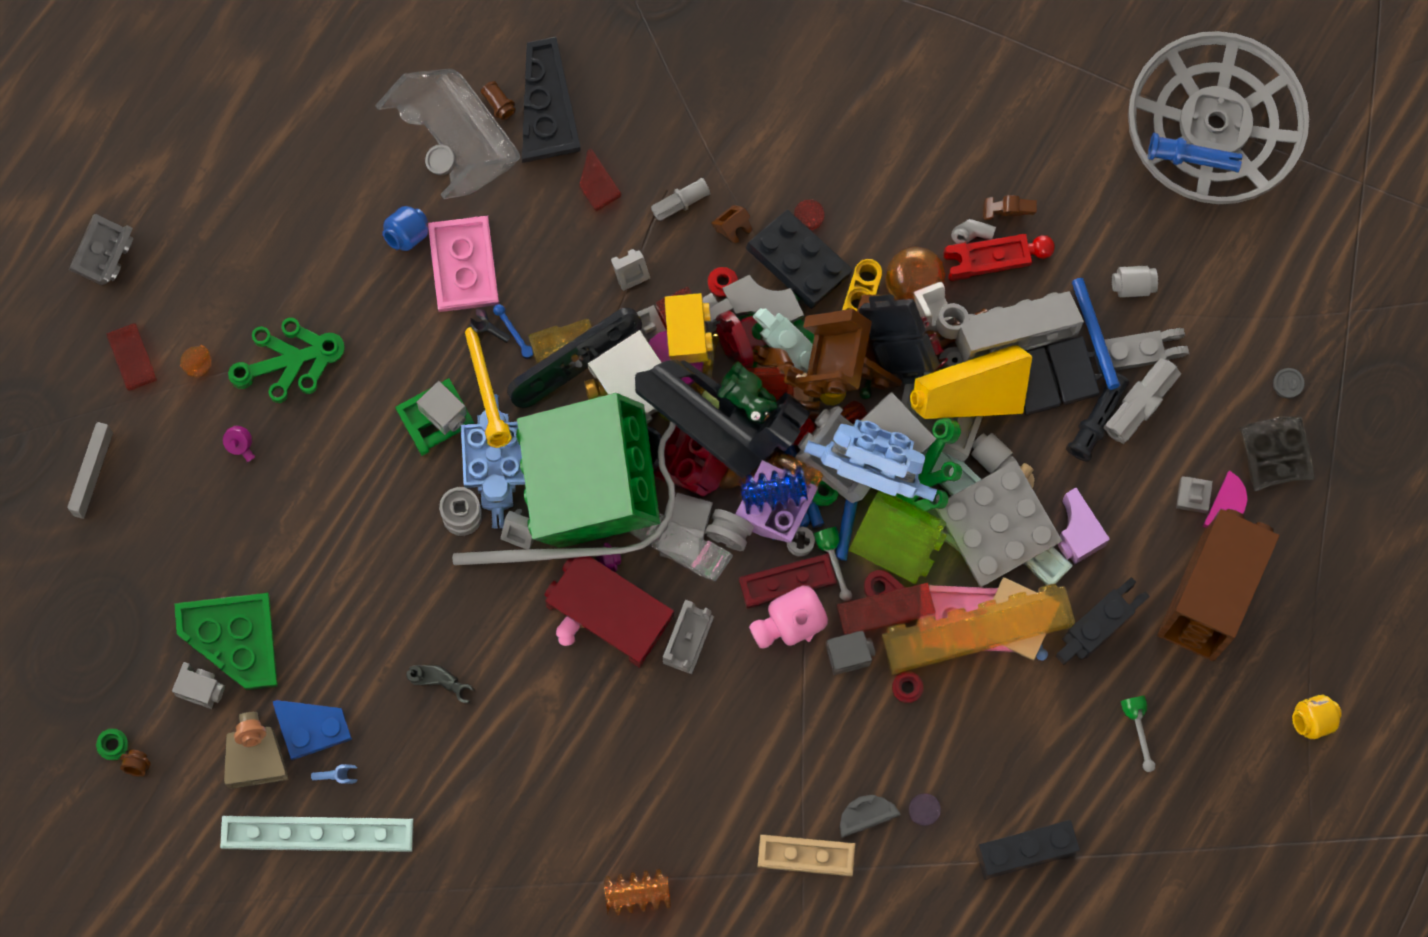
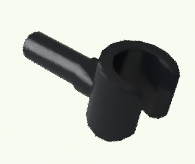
(485, 325)

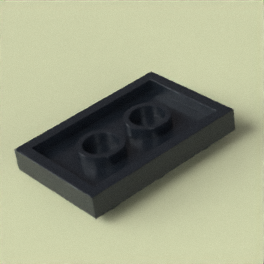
(799, 259)

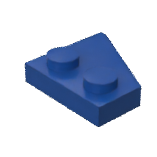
(310, 727)

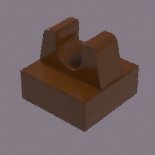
(730, 220)

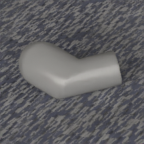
(971, 229)

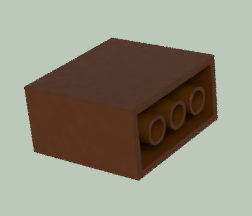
(1218, 584)

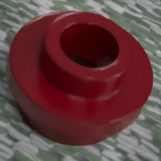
(914, 680)

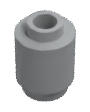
(1135, 281)
(991, 452)

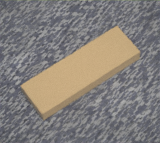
(806, 855)

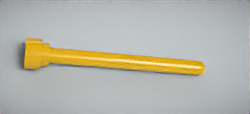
(497, 431)

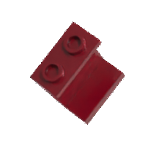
(609, 607)

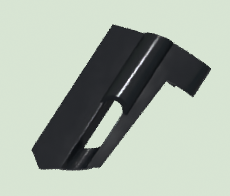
(721, 431)

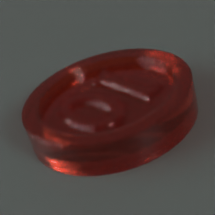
(810, 213)

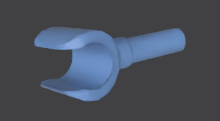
(338, 774)

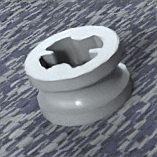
(809, 537)

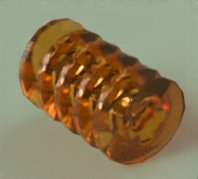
(636, 892)

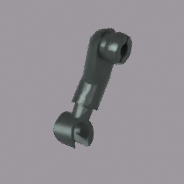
(437, 676)

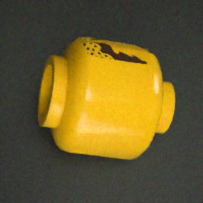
(1316, 716)

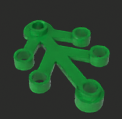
(290, 358)
(950, 436)

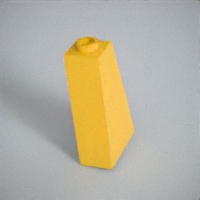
(975, 387)

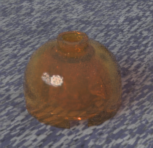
(913, 270)

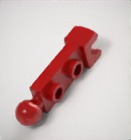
(996, 255)

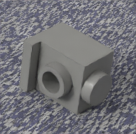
(198, 686)

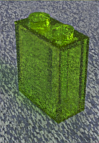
(899, 537)

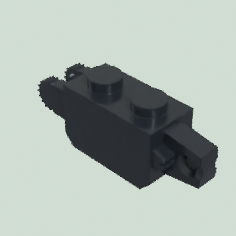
(1100, 623)

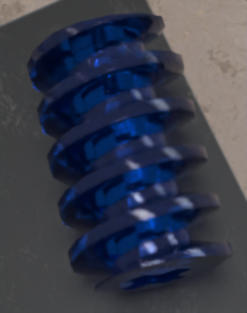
(773, 490)

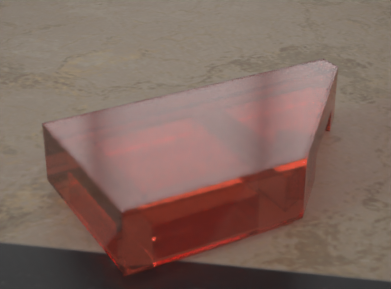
(597, 183)

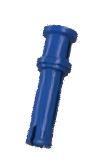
(1179, 151)

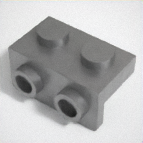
(101, 250)

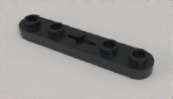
(560, 367)

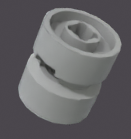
(460, 511)

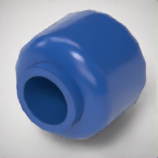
(405, 228)

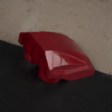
(691, 464)

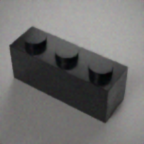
(1027, 849)

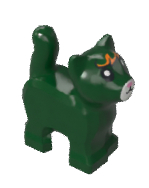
(747, 393)

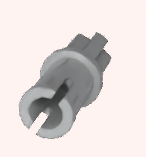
(680, 199)

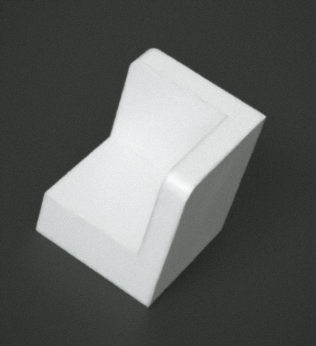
(929, 302)

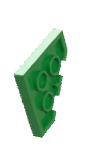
(233, 636)

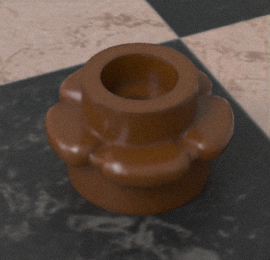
(135, 763)

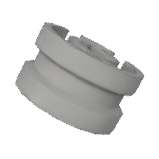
(729, 529)

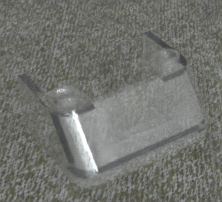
(456, 120)

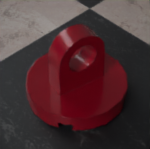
(737, 337)

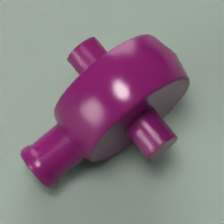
(238, 441)

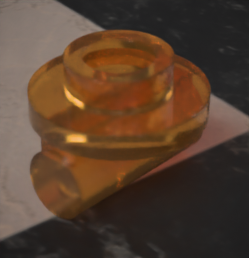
(196, 361)

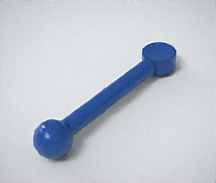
(527, 351)

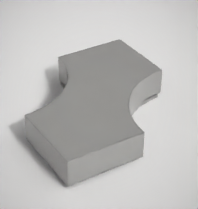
(749, 297)

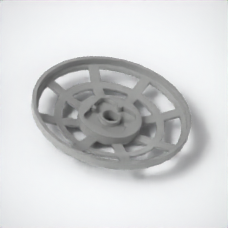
(1227, 105)

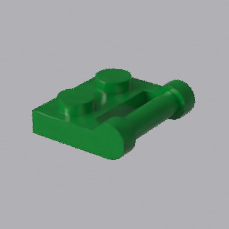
(416, 421)

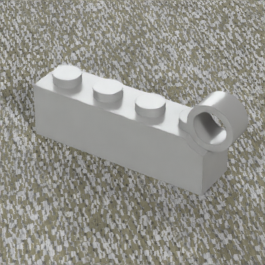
(1024, 324)

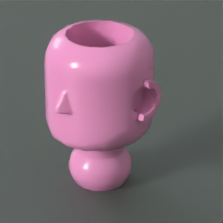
(792, 618)

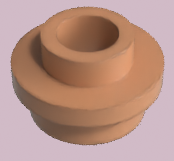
(249, 733)

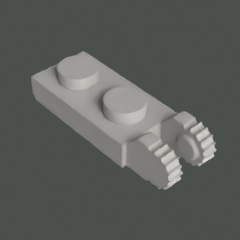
(1144, 348)

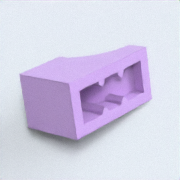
(1083, 531)

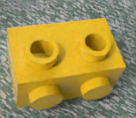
(687, 328)

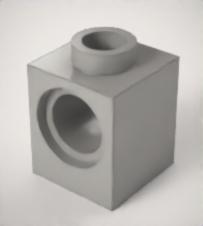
(442, 408)

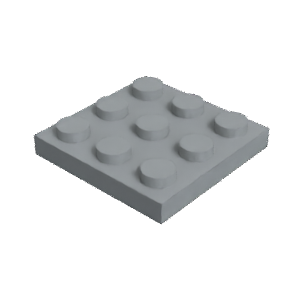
(998, 523)

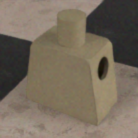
(253, 764)

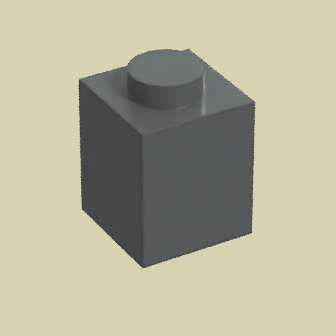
(850, 652)

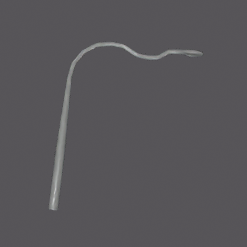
(527, 555)

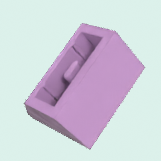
(782, 522)

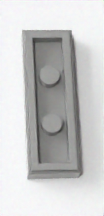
(90, 470)

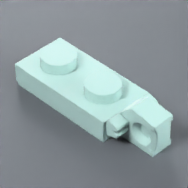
(782, 334)

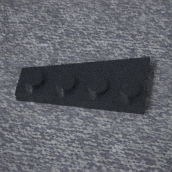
(548, 113)

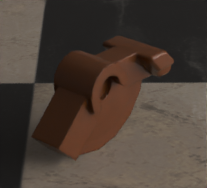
(1010, 206)

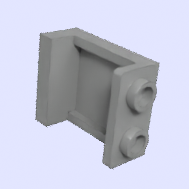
(828, 423)

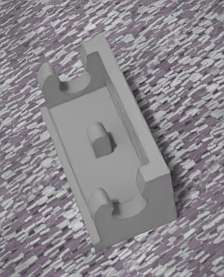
(688, 637)

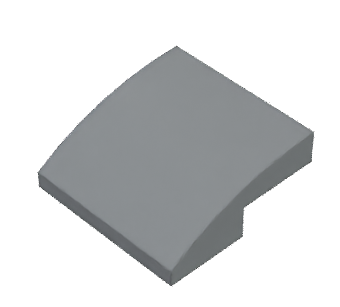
(895, 417)

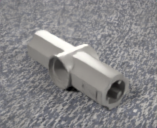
(1142, 400)

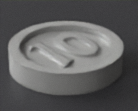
(440, 159)

